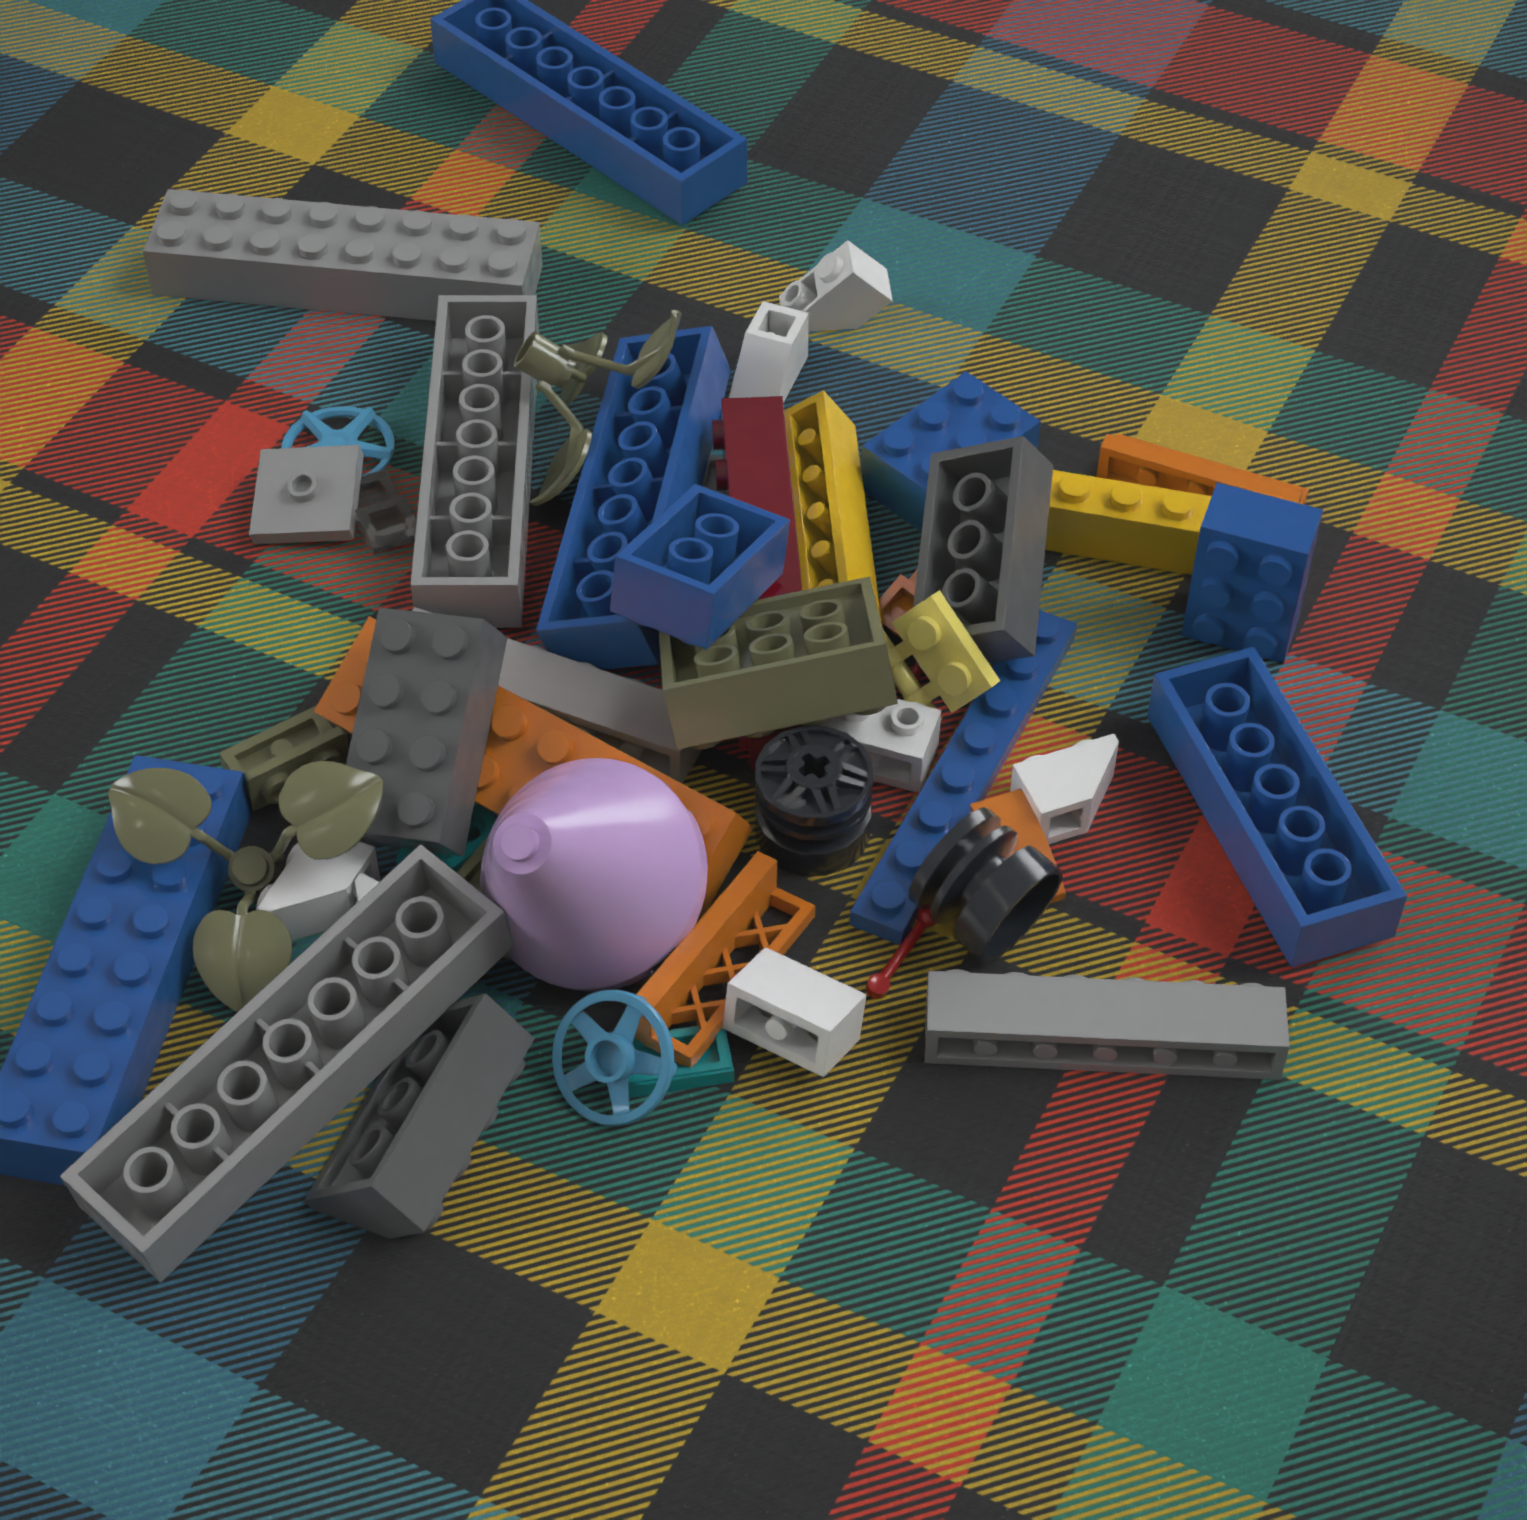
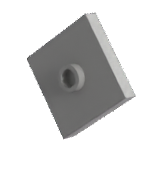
(306, 494)

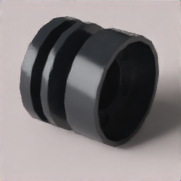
(813, 800)
(985, 885)

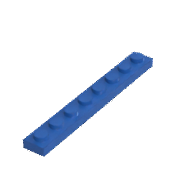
(960, 778)

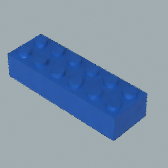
(1275, 807)

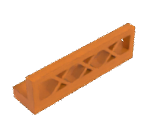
(1158, 466)
(709, 945)

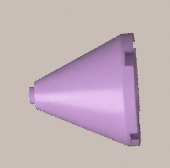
(595, 873)

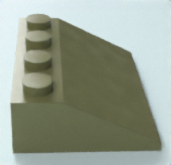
(780, 667)

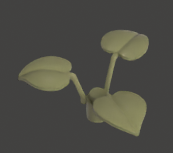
(568, 369)
(244, 951)

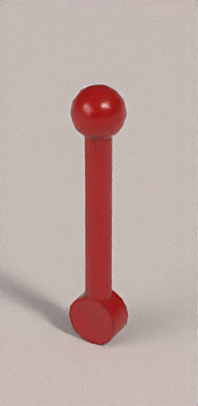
(879, 983)

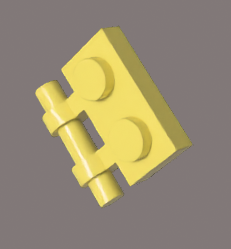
(943, 652)

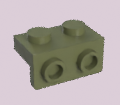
(282, 749)

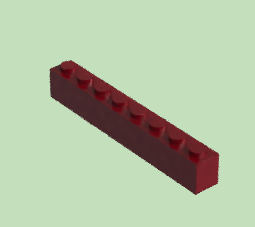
(758, 473)

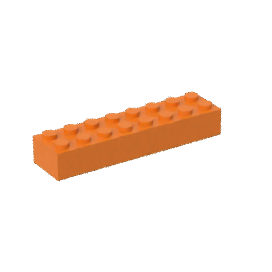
(529, 741)

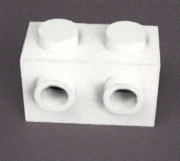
(898, 741)
(794, 1011)

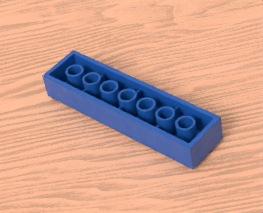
(592, 104)
(639, 462)
(111, 988)

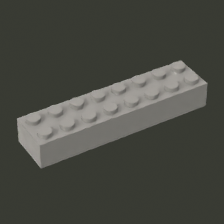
(334, 254)
(476, 462)
(288, 1062)

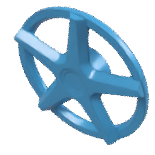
(347, 435)
(613, 1058)

